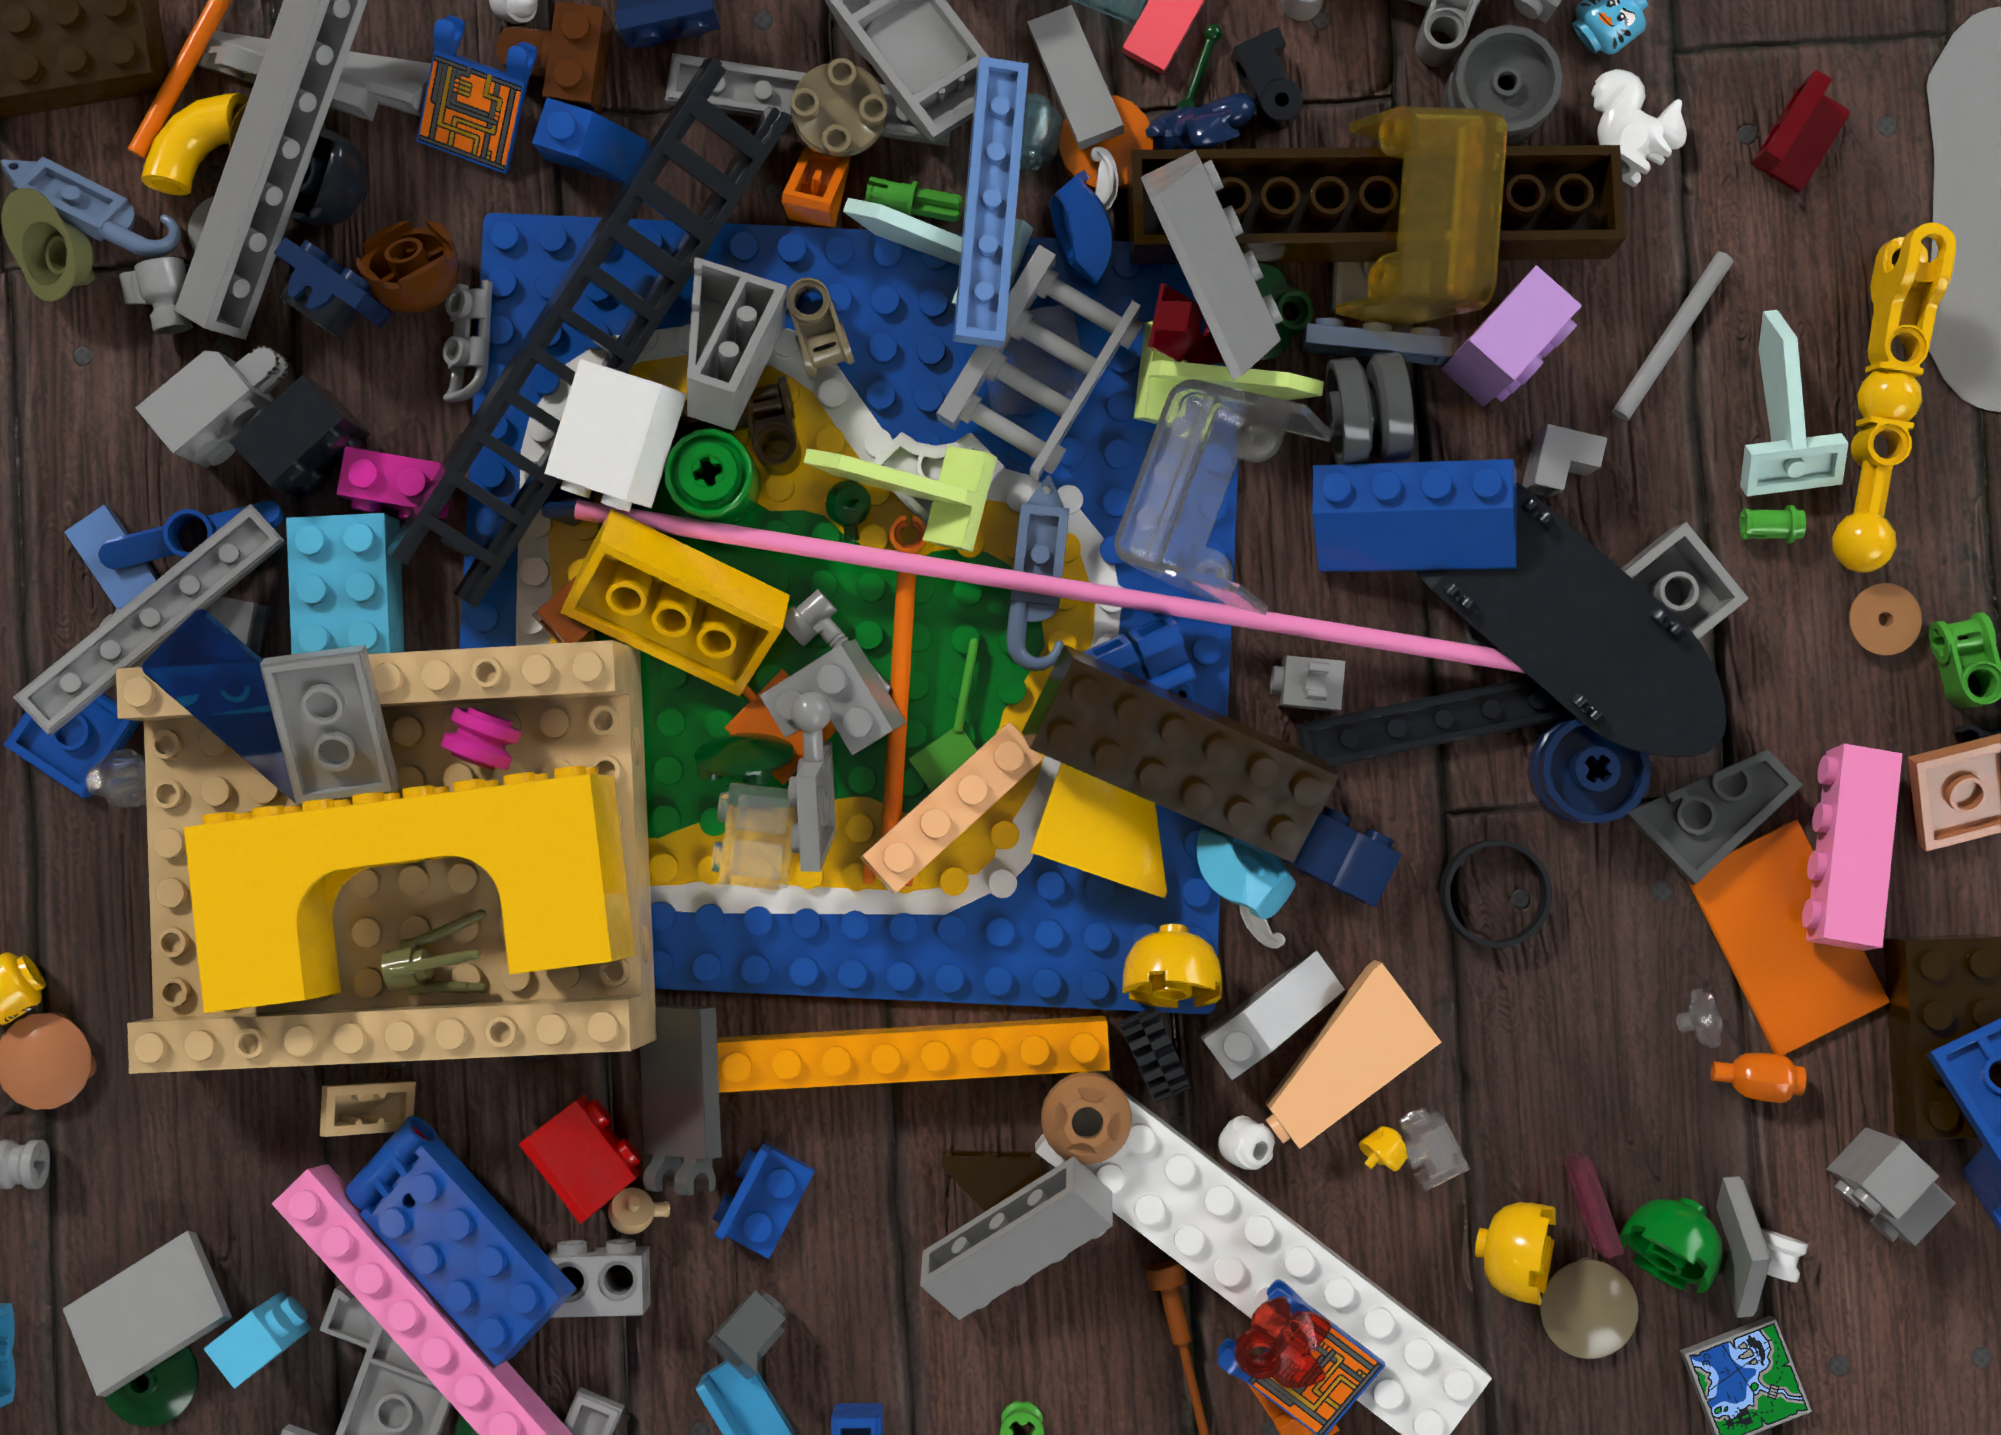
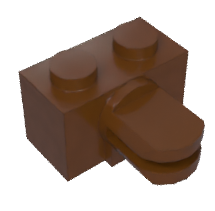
(570, 56)

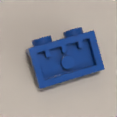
(764, 1200)

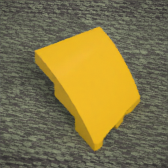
(1102, 831)

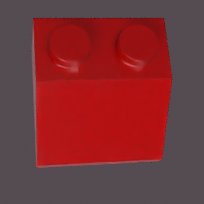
(583, 1157)

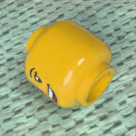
(19, 986)

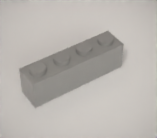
(1017, 1238)

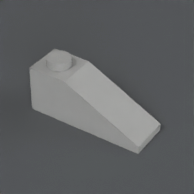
(1271, 1015)

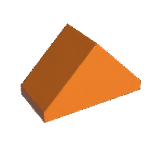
(816, 188)

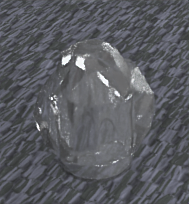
(119, 779)

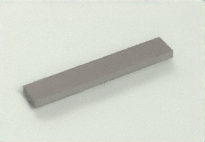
(753, 88)
(149, 620)

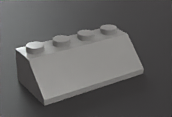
(1213, 261)

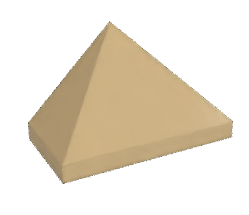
(365, 1107)

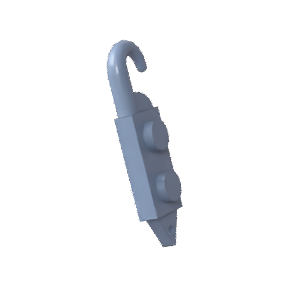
(90, 206)
(1042, 552)

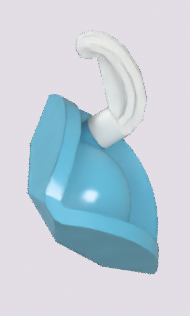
(1246, 878)

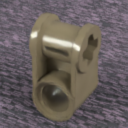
(820, 334)

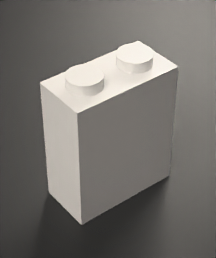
(614, 436)

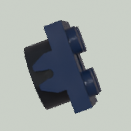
(326, 290)

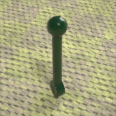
(1212, 34)

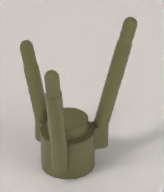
(412, 966)

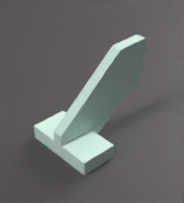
(924, 236)
(1790, 458)

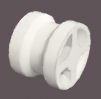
(1784, 1255)

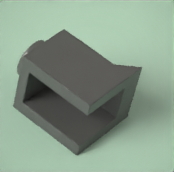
(749, 1332)

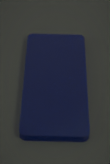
(224, 689)

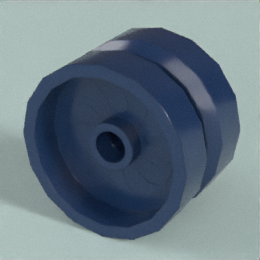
(1560, 778)

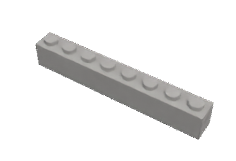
(268, 163)

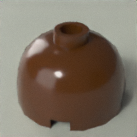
(410, 266)

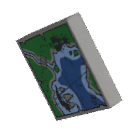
(1746, 1379)

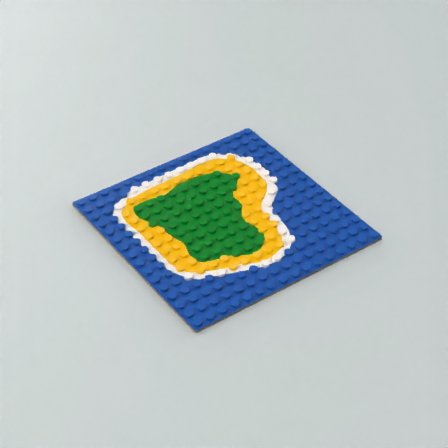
(985, 912)

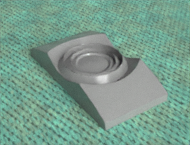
(919, 54)

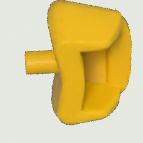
(1384, 1147)

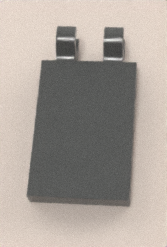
(681, 1100)

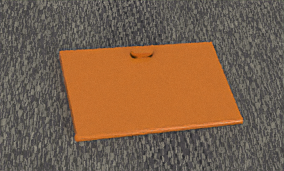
(1756, 917)

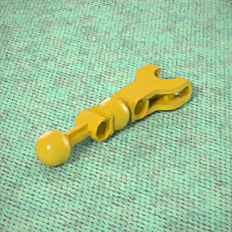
(1904, 309)

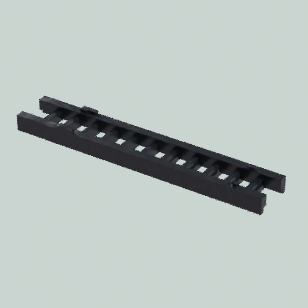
(622, 353)

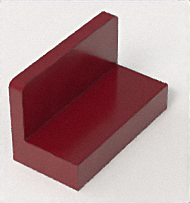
(1802, 134)

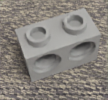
(599, 1292)

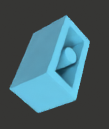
(258, 1338)

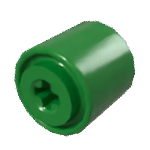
(735, 488)

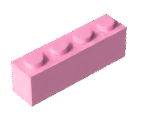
(1852, 847)

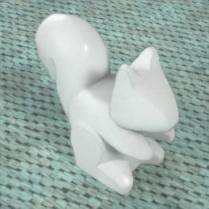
(1623, 123)

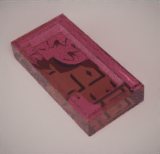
(1593, 1205)

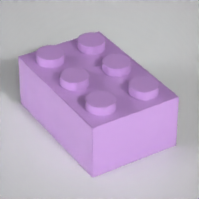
(1514, 339)

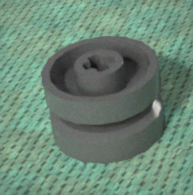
(1508, 74)
(1369, 409)

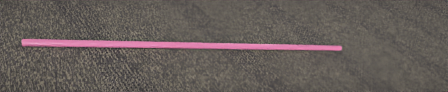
(1054, 586)

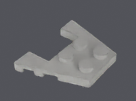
(390, 1389)

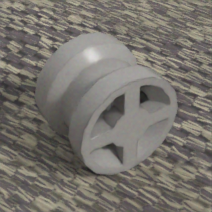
(24, 1164)

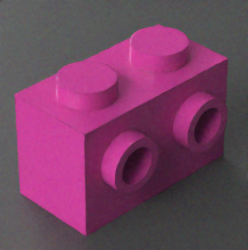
(385, 481)

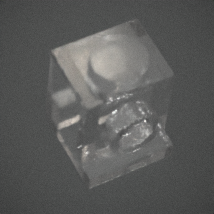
(1431, 1148)

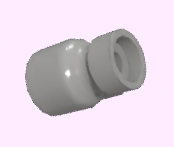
(158, 284)

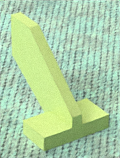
(1160, 375)
(956, 496)

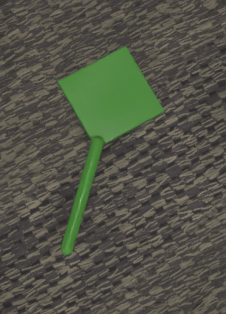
(954, 747)

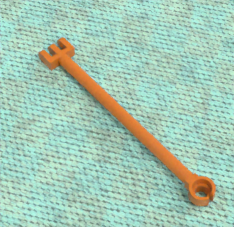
(899, 681)

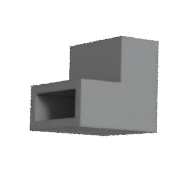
(1556, 453)

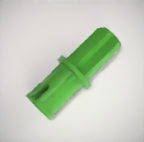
(914, 200)

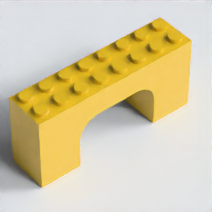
(273, 875)

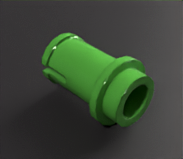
(1773, 524)

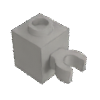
(1308, 683)

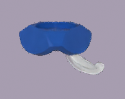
(1082, 218)

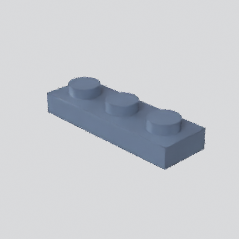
(1331, 338)

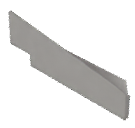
(362, 84)

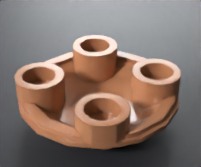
(45, 1061)

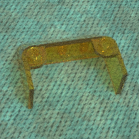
(1445, 215)

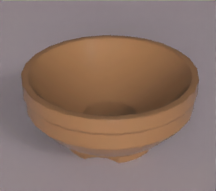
(1084, 1091)

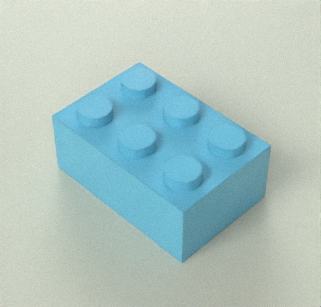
(344, 583)

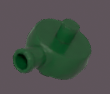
(848, 506)

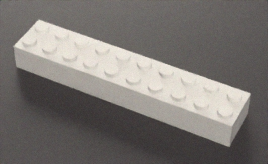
(1246, 1243)

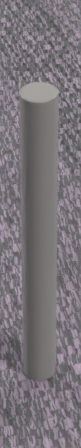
(1672, 336)

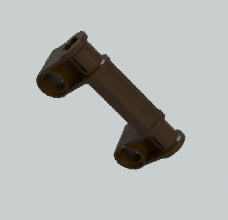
(768, 417)

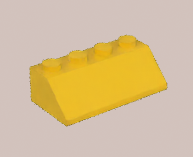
(676, 603)

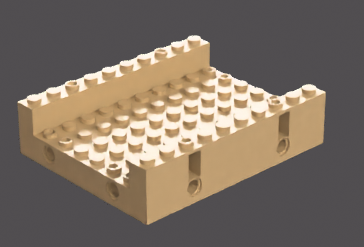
(574, 710)

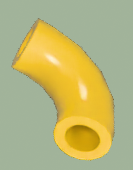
(187, 141)

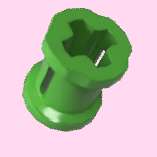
(1022, 1413)

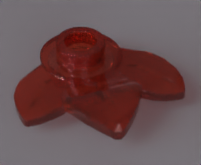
(1289, 1344)

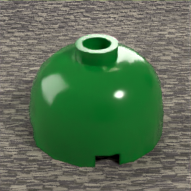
(1674, 1242)

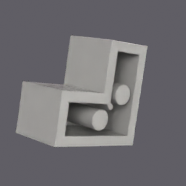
(857, 697)
(1891, 1185)

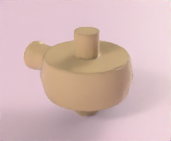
(634, 1210)

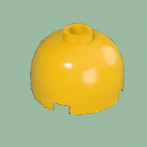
(1172, 968)
(1518, 1250)

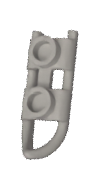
(463, 350)

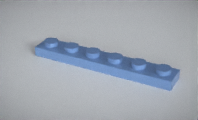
(990, 203)

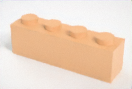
(951, 808)

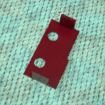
(1178, 331)

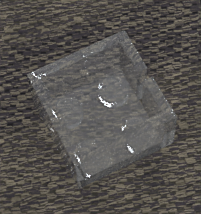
(756, 837)

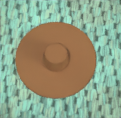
(1885, 619)

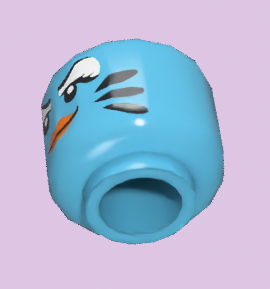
(1609, 23)

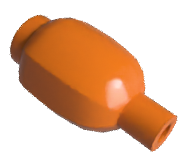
(1762, 1076)

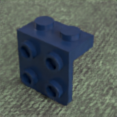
(654, 21)

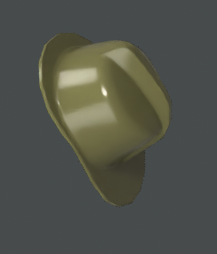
(45, 247)

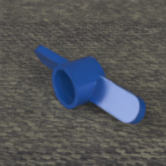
(165, 541)

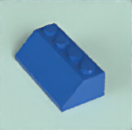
(1415, 516)

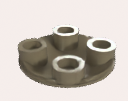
(838, 109)
(1589, 1309)

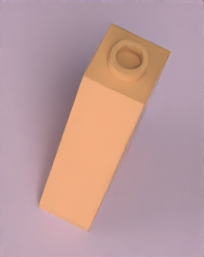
(1352, 1056)

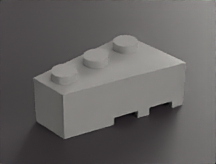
(730, 339)

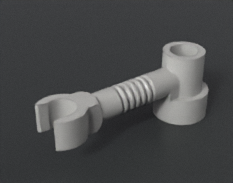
(813, 618)

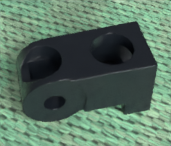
(1266, 81)

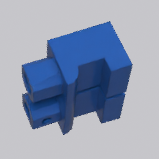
(1159, 651)

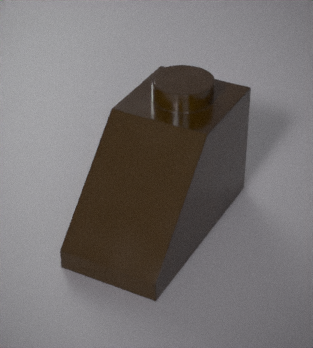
(991, 1174)

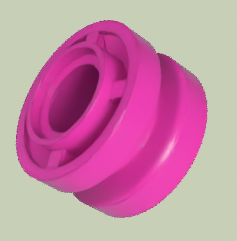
(481, 738)

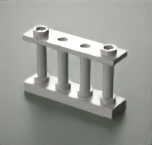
(991, 363)

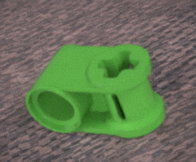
(1969, 656)

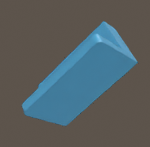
(741, 1404)

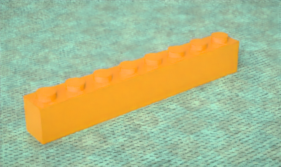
(913, 1054)

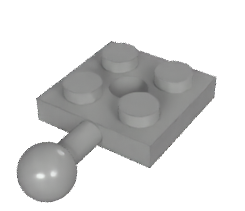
(813, 785)

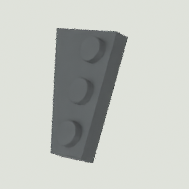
(1715, 814)

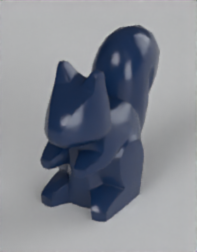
(1202, 126)

